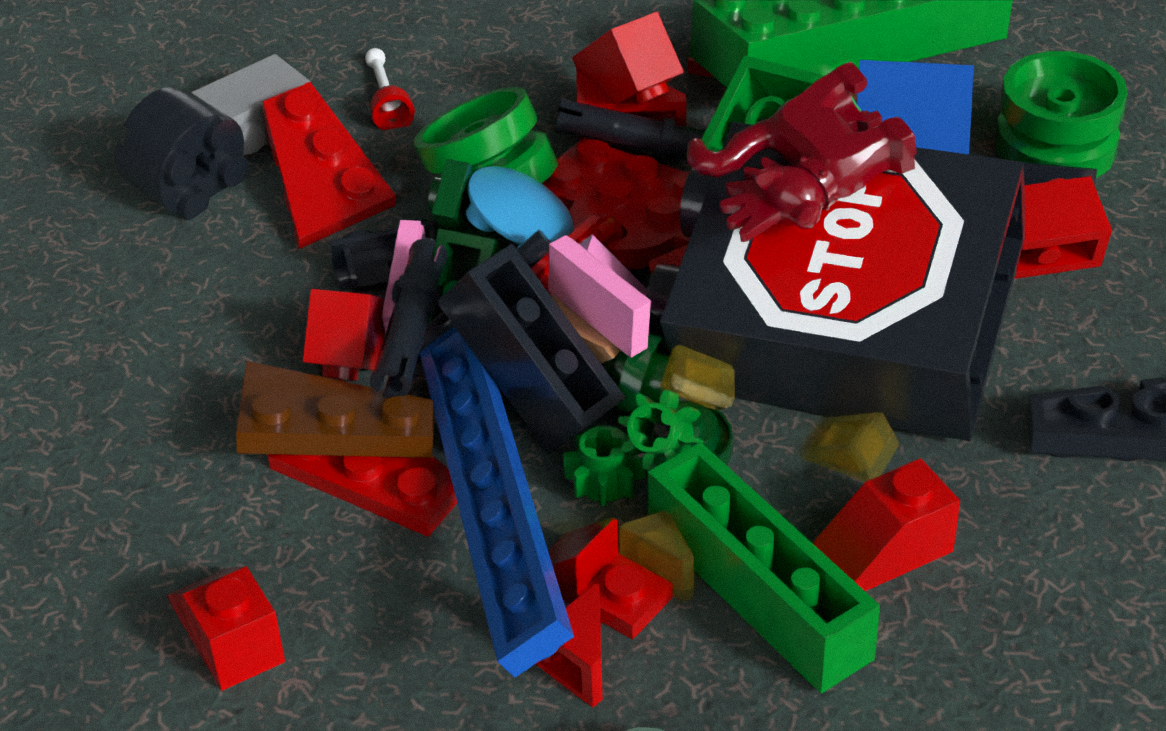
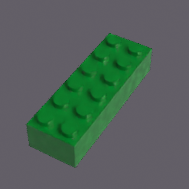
(833, 32)

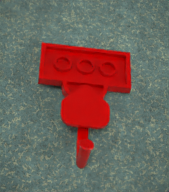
(619, 199)

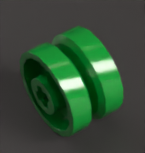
(1061, 111)
(487, 133)

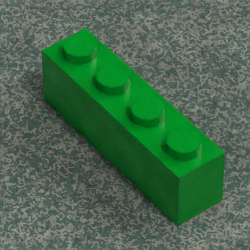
(767, 568)

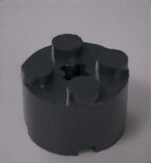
(181, 151)

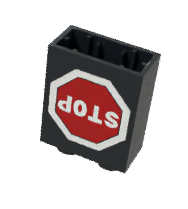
(867, 310)

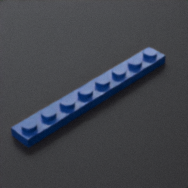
(495, 507)

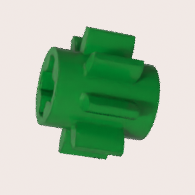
(643, 421)
(601, 467)

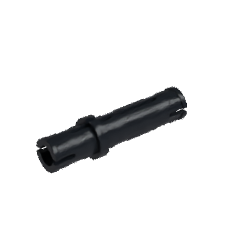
(625, 129)
(414, 300)

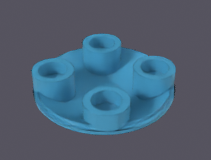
(515, 205)

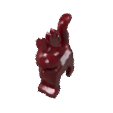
(829, 151)

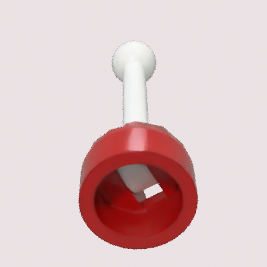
(389, 100)

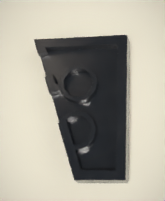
(1100, 422)

